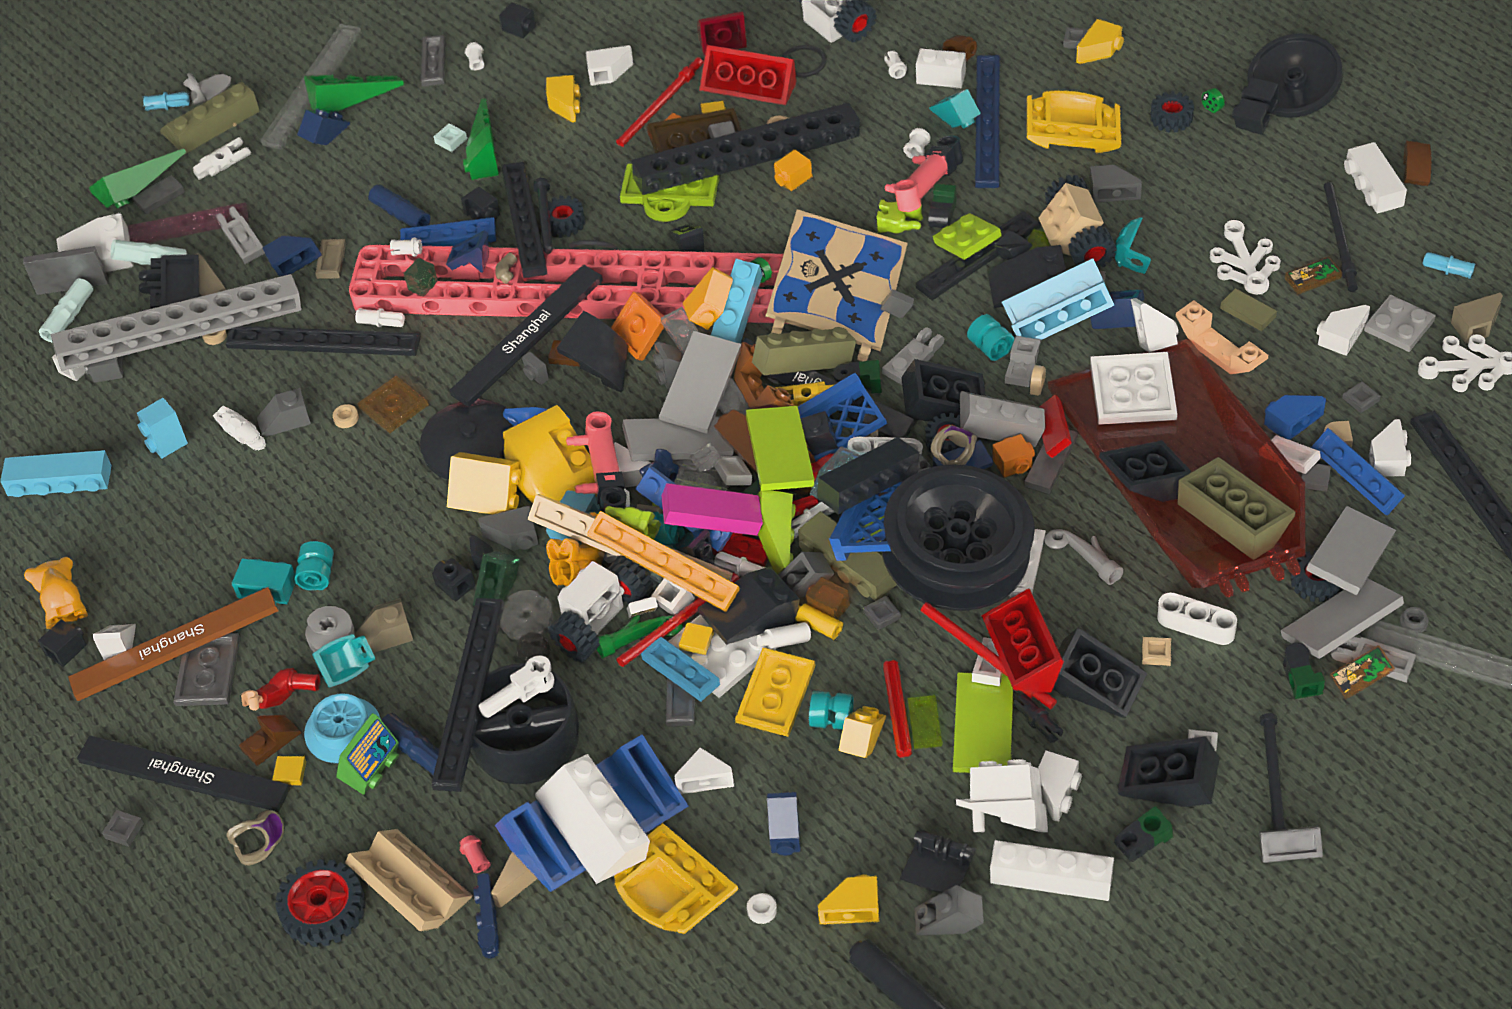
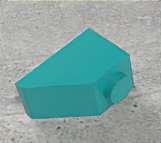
(957, 109)

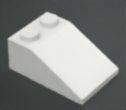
(99, 234)

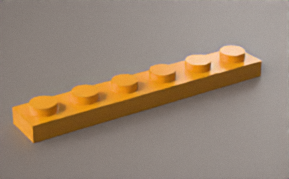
(663, 561)

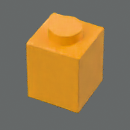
(792, 170)

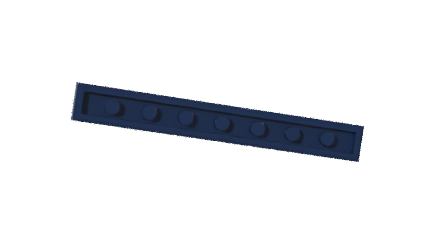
(987, 122)

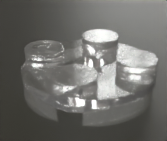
(531, 602)

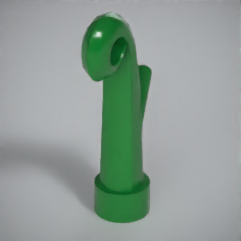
(630, 633)

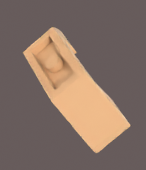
(1197, 326)

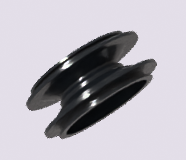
(976, 535)

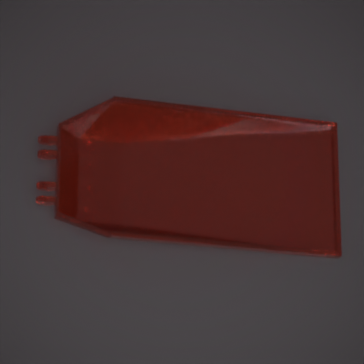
(1207, 427)

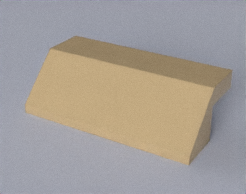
(409, 880)

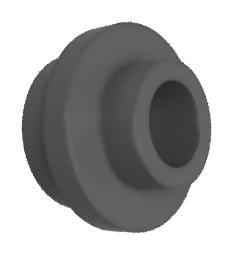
(1417, 615)

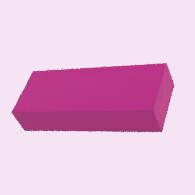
(711, 509)

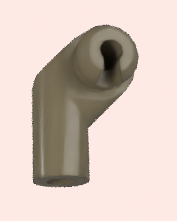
(502, 268)

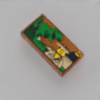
(1313, 275)
(1362, 672)

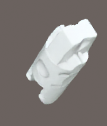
(221, 159)
(239, 428)

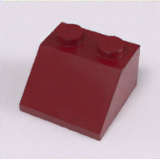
(722, 31)

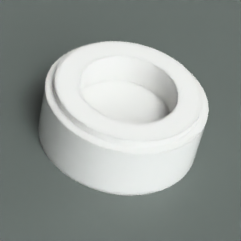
(761, 908)

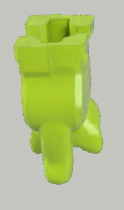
(894, 221)
(637, 519)

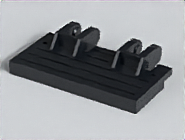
(171, 280)

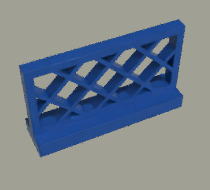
(840, 398)
(851, 524)

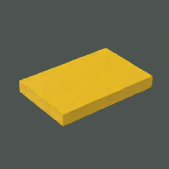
(775, 692)

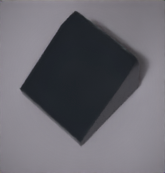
(478, 548)

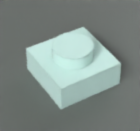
(450, 137)

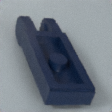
(486, 919)

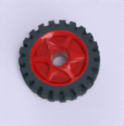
(320, 923)

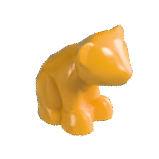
(569, 558)
(57, 591)

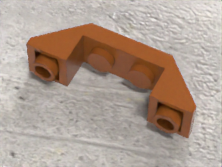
(750, 384)

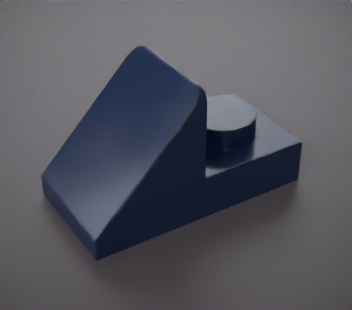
(472, 251)

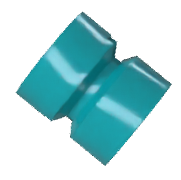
(990, 337)
(314, 566)
(822, 706)

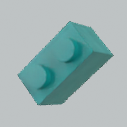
(259, 574)

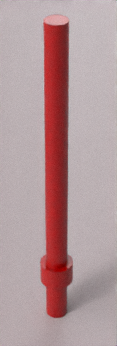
(685, 75)
(664, 629)
(980, 649)

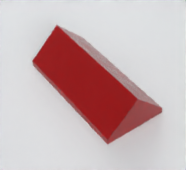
(748, 75)
(1024, 643)

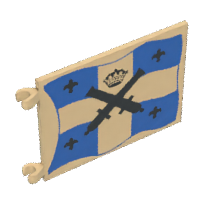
(836, 279)

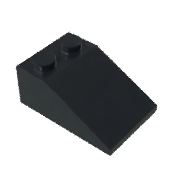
(1024, 272)
(936, 389)
(1148, 469)
(759, 605)
(1097, 674)
(1170, 772)

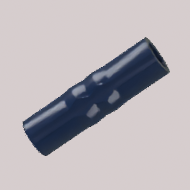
(398, 207)
(412, 742)

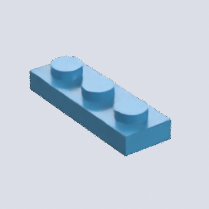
(680, 669)

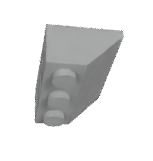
(1000, 418)

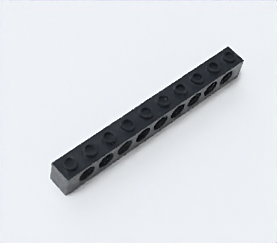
(745, 148)

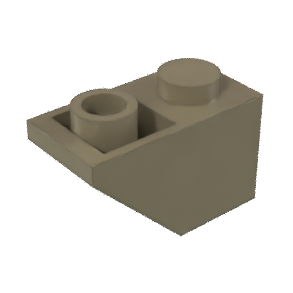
(1476, 316)

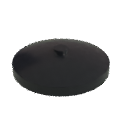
(1304, 69)
(463, 430)

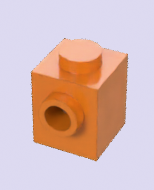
(1013, 455)

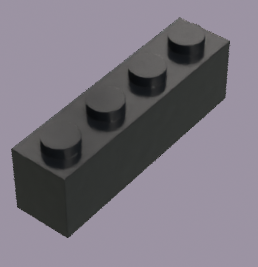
(867, 475)

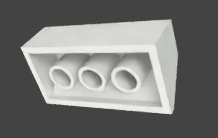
(593, 819)

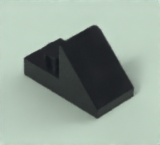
(688, 237)

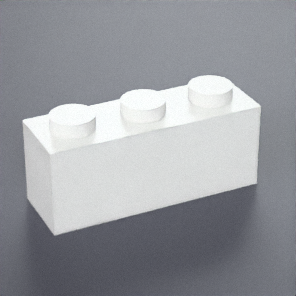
(1375, 177)

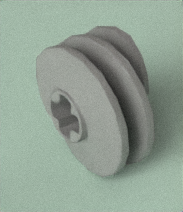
(327, 625)

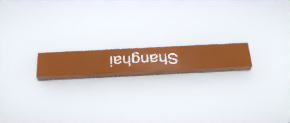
(172, 644)

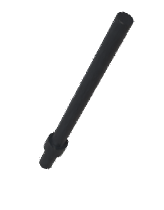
(1347, 268)

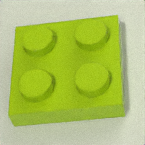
(967, 236)

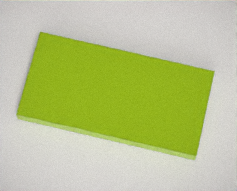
(779, 448)
(982, 723)

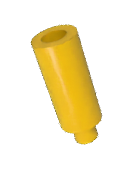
(819, 621)

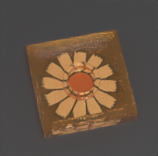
(393, 404)

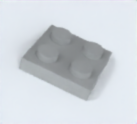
(1399, 323)

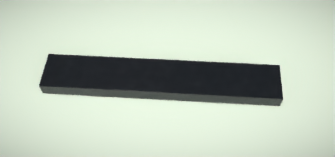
(959, 269)

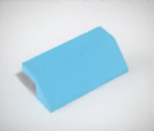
(1058, 302)

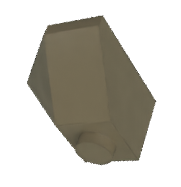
(385, 626)

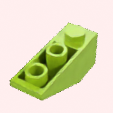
(776, 529)

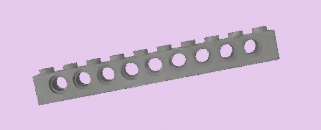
(175, 322)

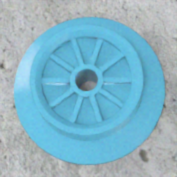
(335, 724)

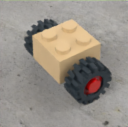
(1075, 222)

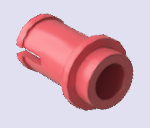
(472, 849)

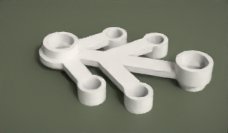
(1253, 281)
(1500, 361)

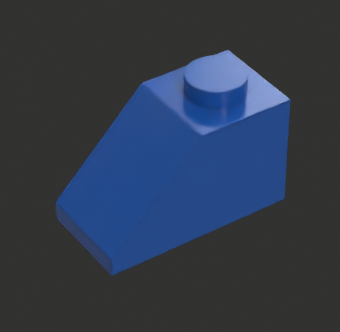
(1293, 414)

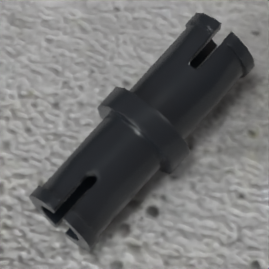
(1038, 718)

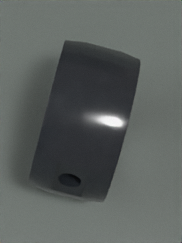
(552, 723)

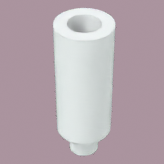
(785, 636)

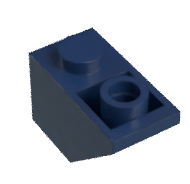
(322, 126)

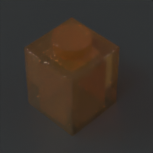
(828, 598)

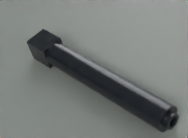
(891, 977)

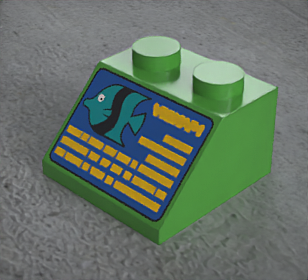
(367, 756)

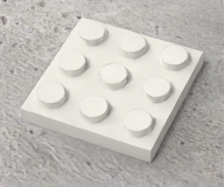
(1133, 388)
(725, 661)

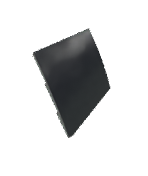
(596, 350)

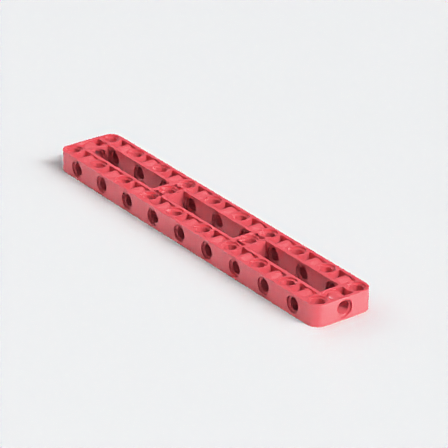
(518, 299)

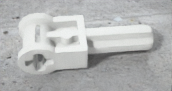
(524, 685)

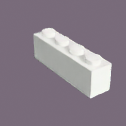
(1051, 870)

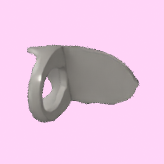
(207, 88)

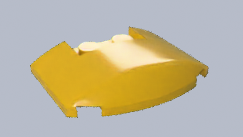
(1073, 120)
(545, 458)
(673, 884)

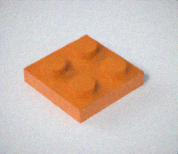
(638, 325)

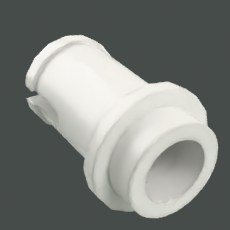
(474, 52)
(896, 68)
(404, 247)

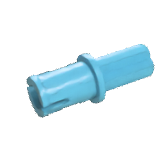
(166, 101)
(1449, 265)

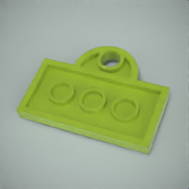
(676, 198)

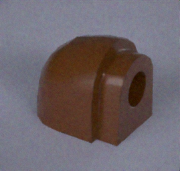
(961, 44)

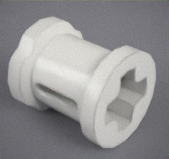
(918, 140)

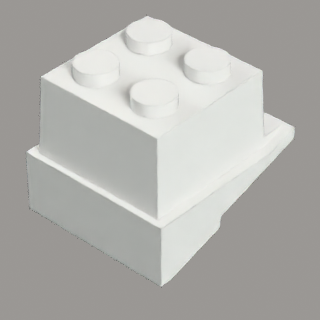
(1008, 793)

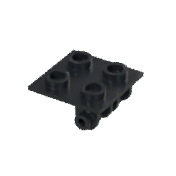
(937, 862)

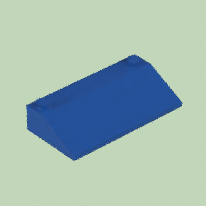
(636, 779)

